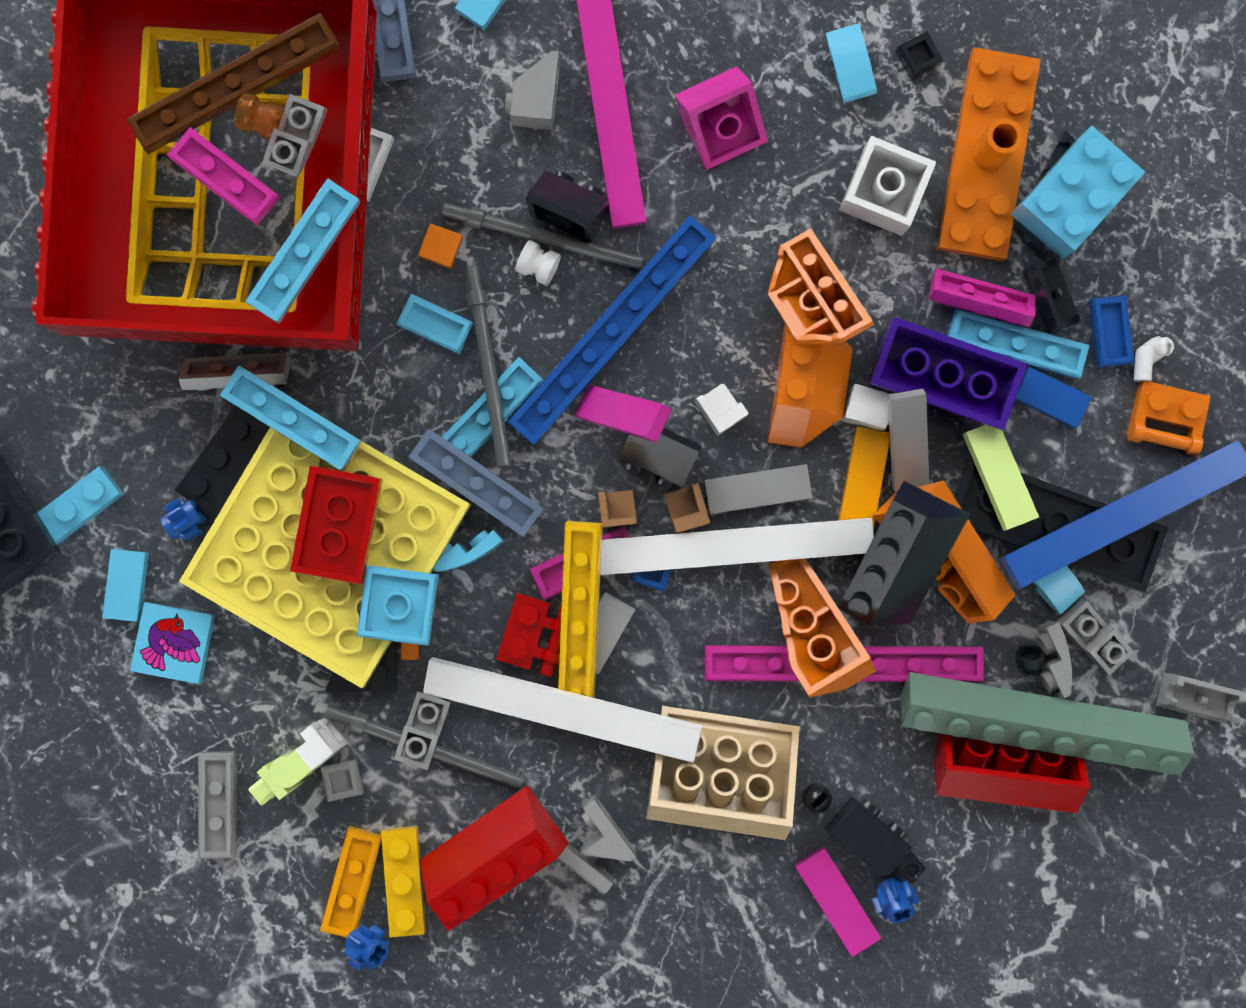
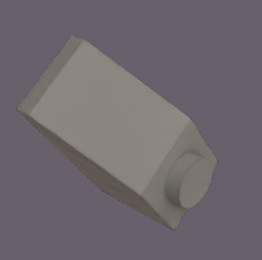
(535, 94)

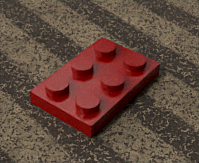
(336, 525)

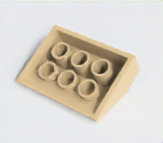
(738, 778)

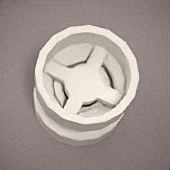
(534, 261)

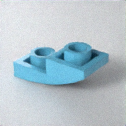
(851, 63)
(458, 556)
(1059, 589)

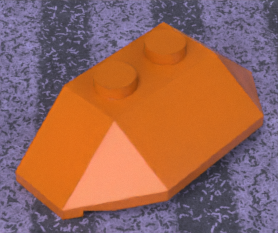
(814, 294)
(808, 390)

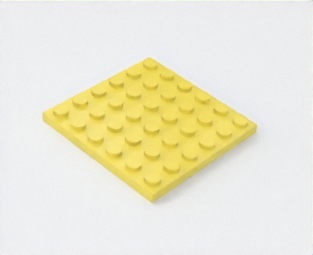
(253, 540)

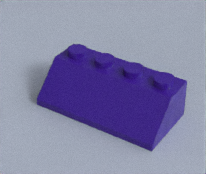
(950, 372)

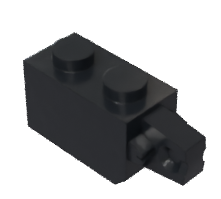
(873, 841)

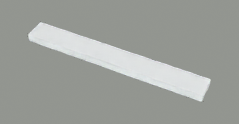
(736, 546)
(563, 709)

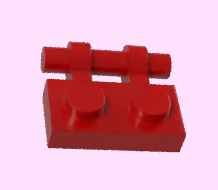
(523, 634)

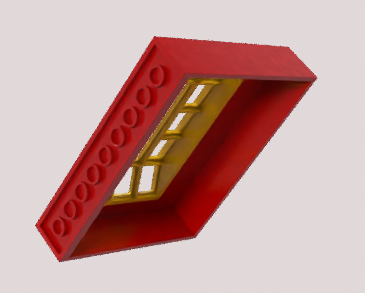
(104, 183)

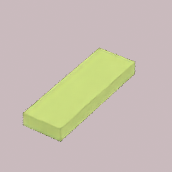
(1000, 476)

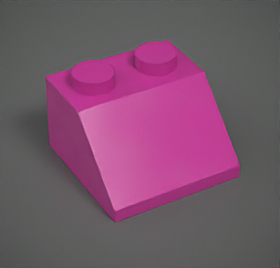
(722, 117)

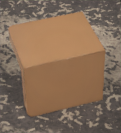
(687, 508)
(617, 509)

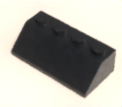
(903, 557)

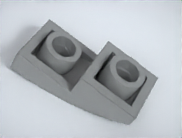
(295, 136)
(612, 621)
(1095, 637)
(1058, 668)
(422, 730)

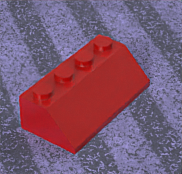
(1009, 774)
(490, 858)

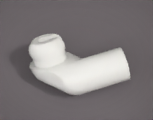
(1149, 354)

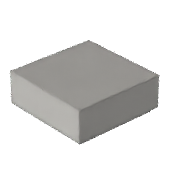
(342, 780)

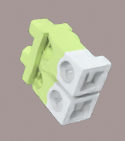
(289, 770)

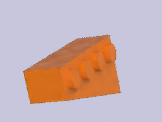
(969, 573)

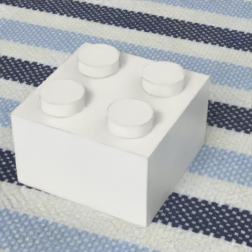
(887, 186)

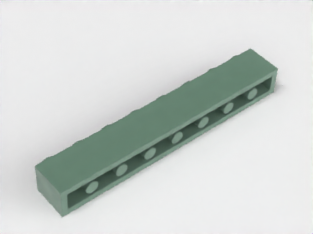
(1046, 724)

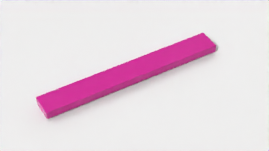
(611, 113)
(890, 662)

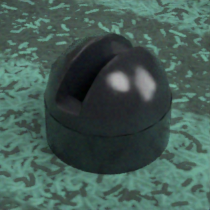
(1030, 659)
(812, 792)

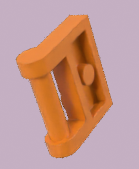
(1170, 407)

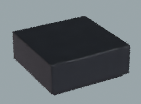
(919, 55)

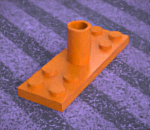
(988, 154)

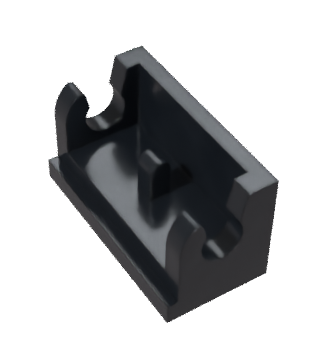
(1052, 295)

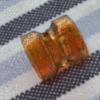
(257, 116)

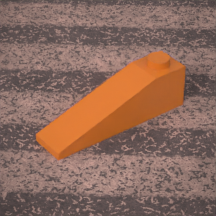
(817, 636)

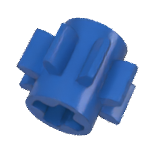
(183, 519)
(895, 900)
(366, 947)

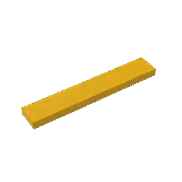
(580, 607)

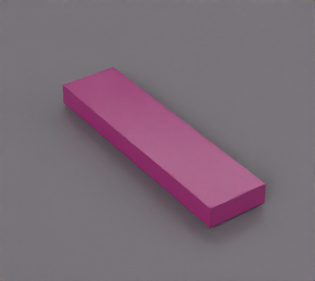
(623, 413)

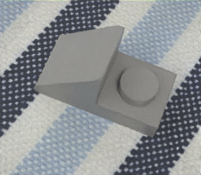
(611, 841)

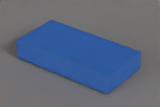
(1111, 331)
(1052, 398)

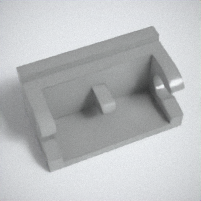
(1199, 698)

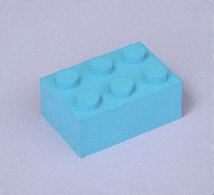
(1077, 192)

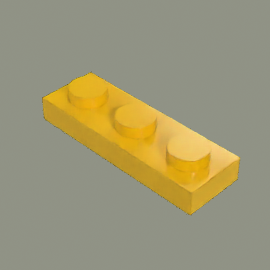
(403, 881)

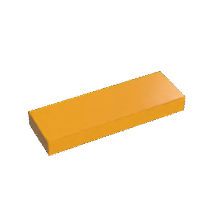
(864, 474)
(351, 882)

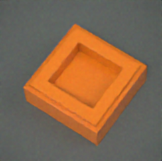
(440, 246)

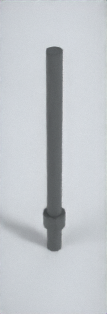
(478, 219)
(477, 302)
(360, 724)

